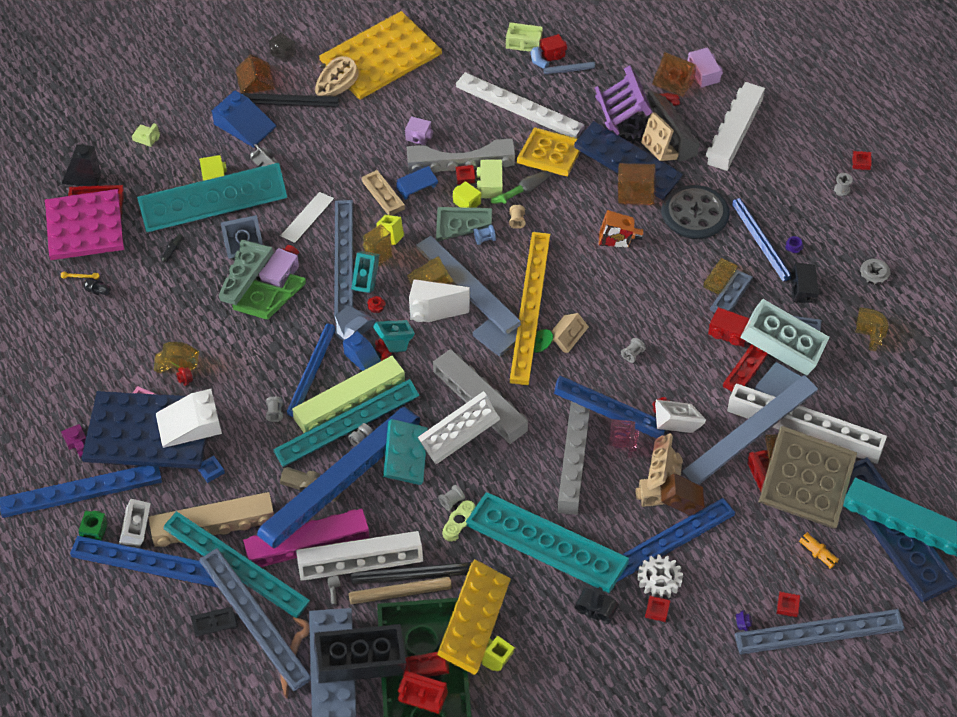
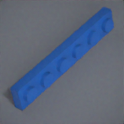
(606, 406)

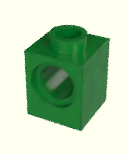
(93, 518)

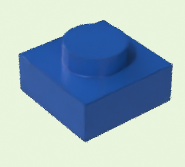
(211, 469)

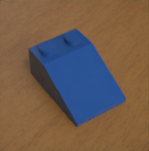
(242, 119)

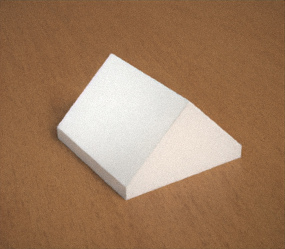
(678, 416)

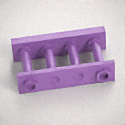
(638, 96)

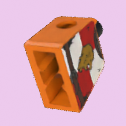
(618, 230)

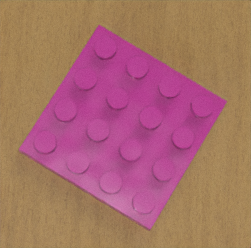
(84, 224)

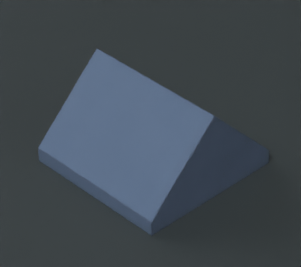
(238, 229)

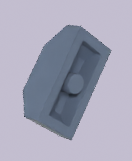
(352, 320)

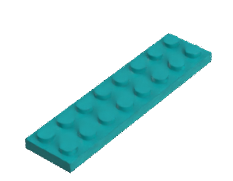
(212, 197)
(547, 542)

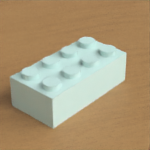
(785, 337)

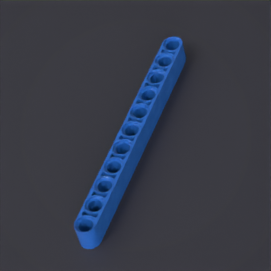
(330, 483)

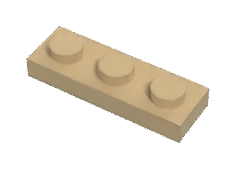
(383, 193)

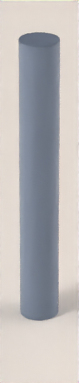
(568, 68)

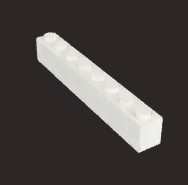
(865, 442)

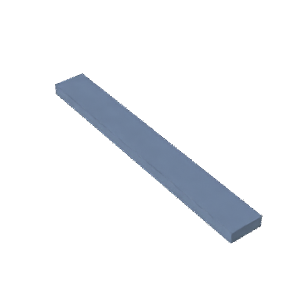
(343, 255)
(479, 295)
(750, 430)
(255, 619)
(819, 631)

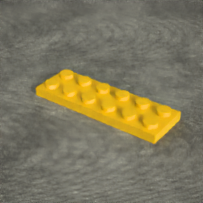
(474, 617)

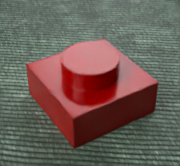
(861, 160)
(465, 173)
(788, 604)
(657, 608)

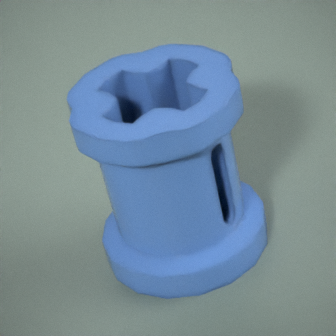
(484, 234)

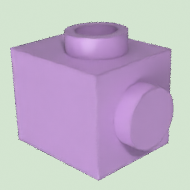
(418, 131)

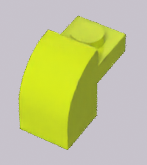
(497, 654)

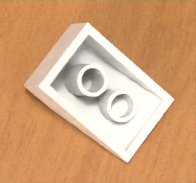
(437, 301)
(189, 419)

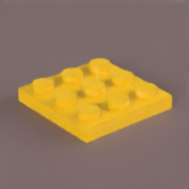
(549, 152)

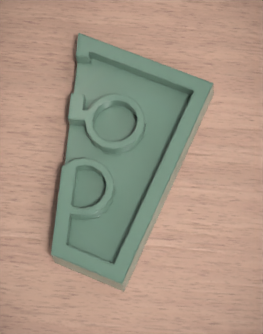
(461, 221)

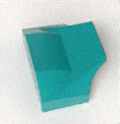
(395, 334)

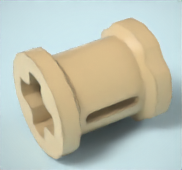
(517, 216)

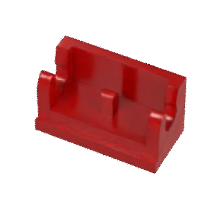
(759, 464)
(422, 692)

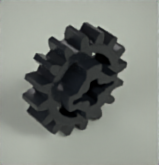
(631, 128)

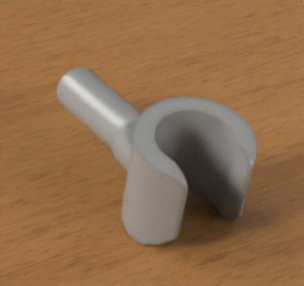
(333, 582)

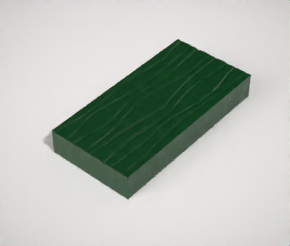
(422, 633)

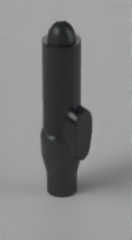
(171, 247)

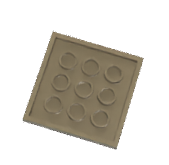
(808, 477)

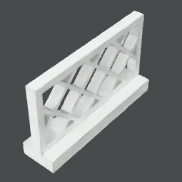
(459, 434)

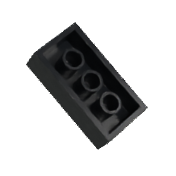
(359, 653)

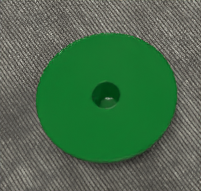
(543, 340)

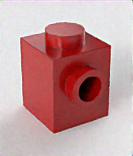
(553, 47)

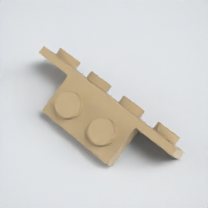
(664, 462)

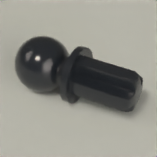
(96, 287)

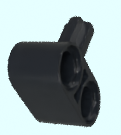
(596, 605)

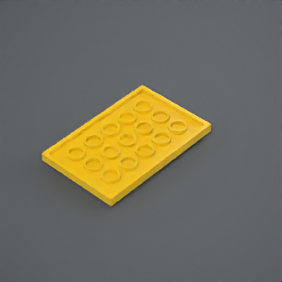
(385, 53)

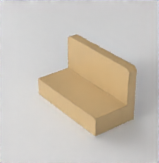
(569, 331)

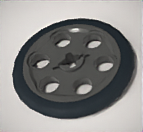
(697, 193)

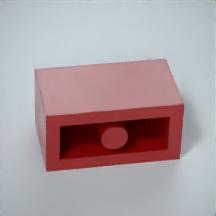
(728, 326)

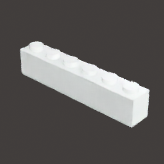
(735, 126)
(359, 555)

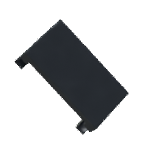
(804, 282)
(213, 621)

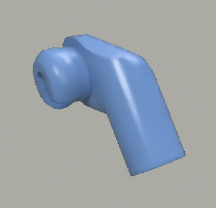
(537, 59)

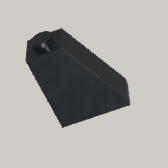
(83, 167)

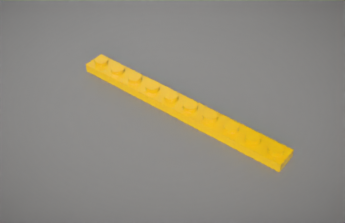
(530, 309)

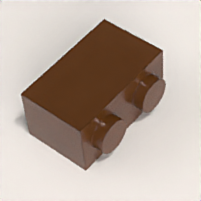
(682, 494)

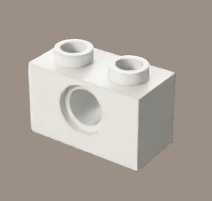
(134, 523)

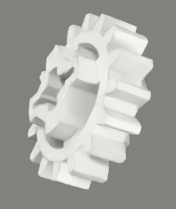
(660, 578)

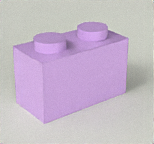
(707, 69)
(279, 268)

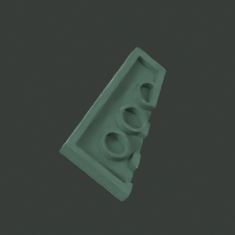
(247, 266)

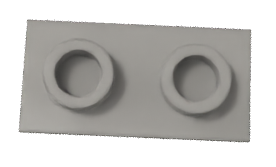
(261, 156)

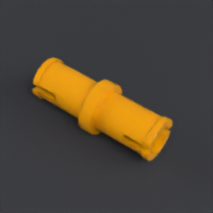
(819, 550)

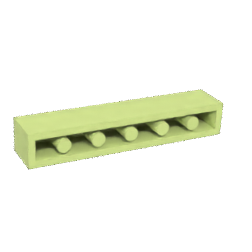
(348, 394)

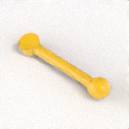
(95, 275)

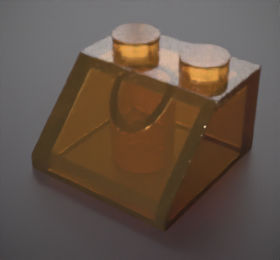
(636, 184)

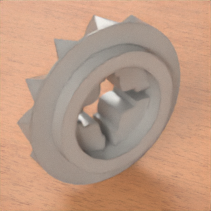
(878, 266)

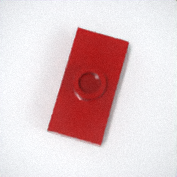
(427, 664)

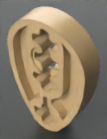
(331, 71)

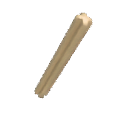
(400, 590)

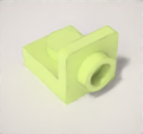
(146, 135)

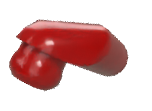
(672, 97)
(382, 349)

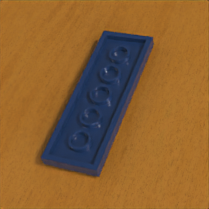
(612, 149)

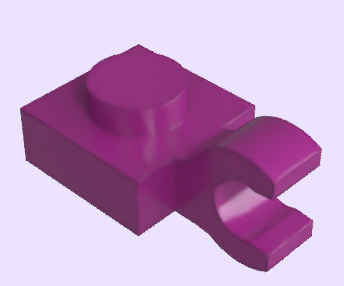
(75, 438)

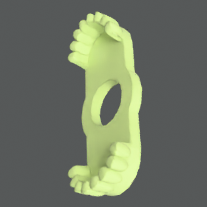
(452, 529)

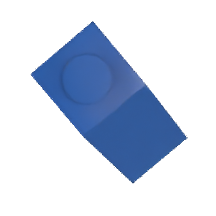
(360, 351)

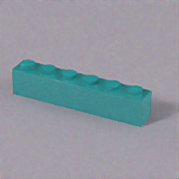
(902, 516)

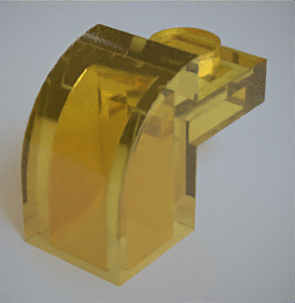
(872, 323)
(176, 355)

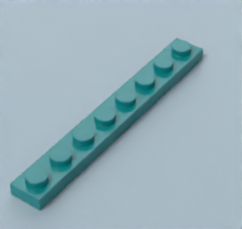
(346, 423)
(246, 570)

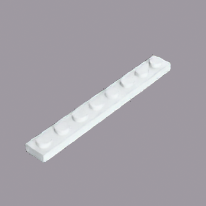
(520, 105)

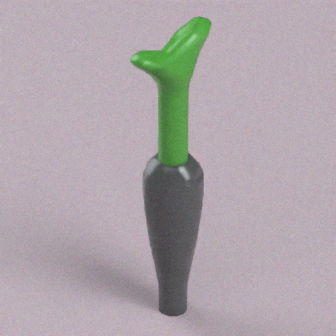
(525, 186)

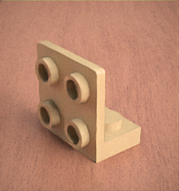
(657, 138)

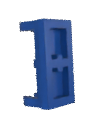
(416, 181)

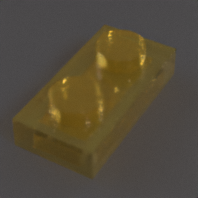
(720, 276)

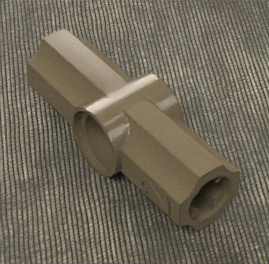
(299, 480)

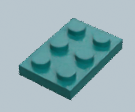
(404, 452)

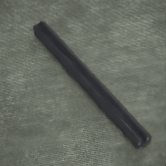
(298, 100)
(410, 573)

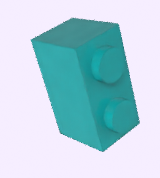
(365, 271)

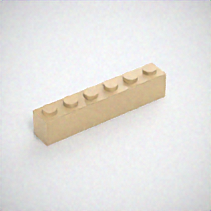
(217, 517)

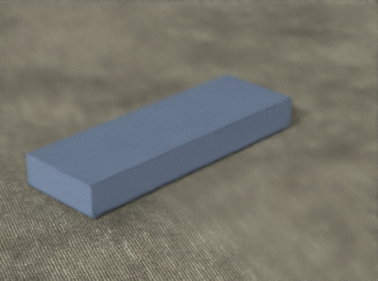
(732, 291)

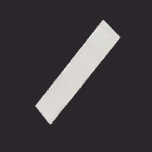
(307, 217)

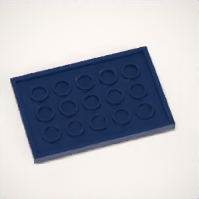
(127, 433)

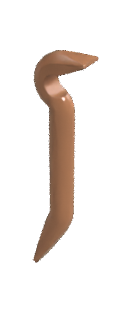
(295, 646)

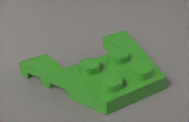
(265, 299)

